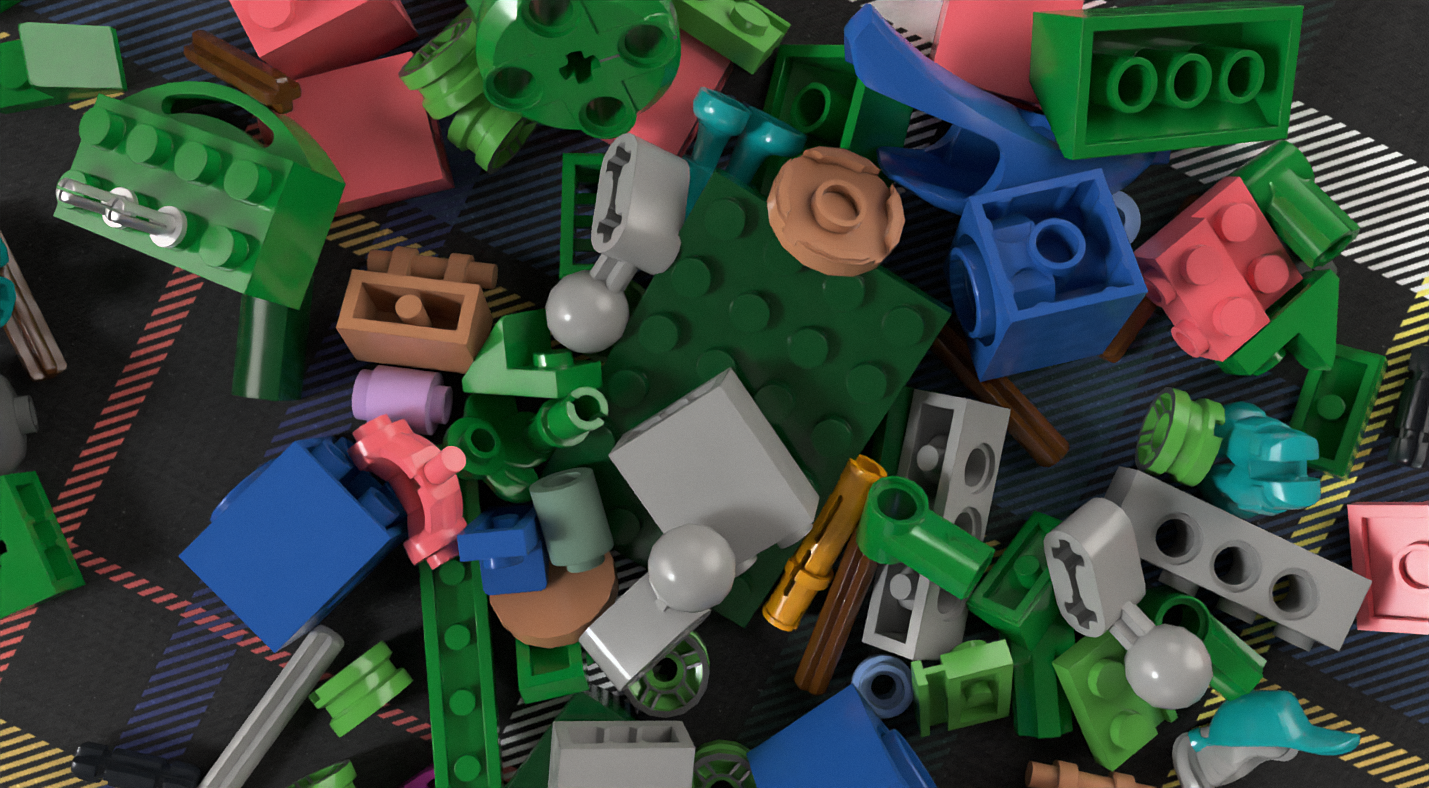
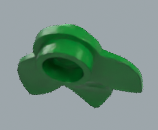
(503, 457)

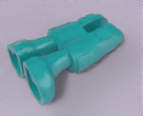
(758, 138)
(1267, 465)

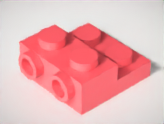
(1217, 271)
(1393, 551)

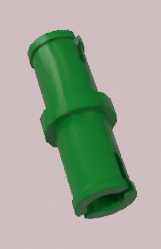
(565, 420)

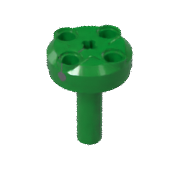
(578, 60)

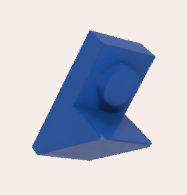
(508, 549)

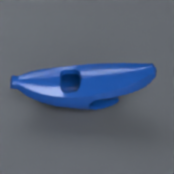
(989, 139)

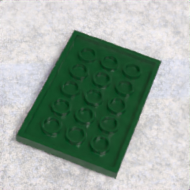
(806, 345)

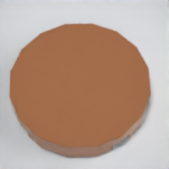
(835, 212)
(562, 609)

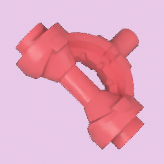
(422, 481)

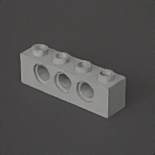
(955, 457)
(1320, 595)

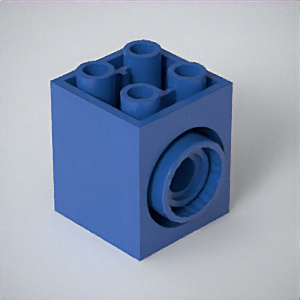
(1042, 274)
(297, 539)
(838, 747)

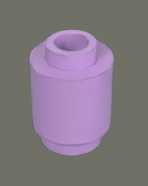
(403, 394)

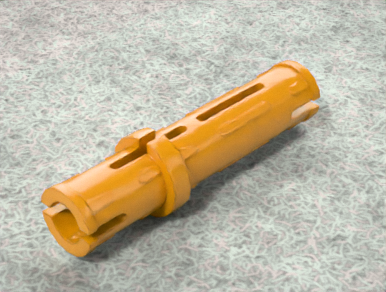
(813, 560)

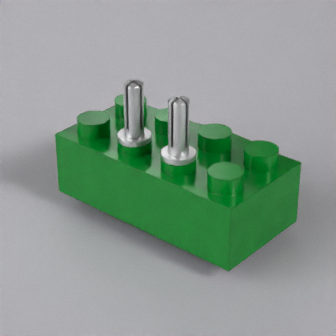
(204, 188)

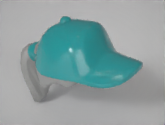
(1248, 733)

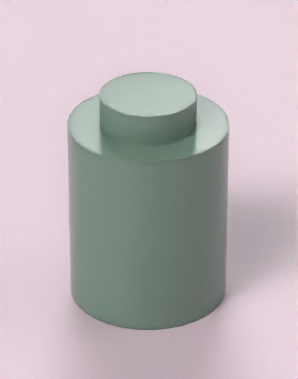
(572, 519)

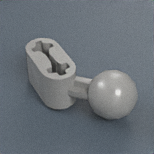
(634, 228)
(685, 577)
(1098, 590)

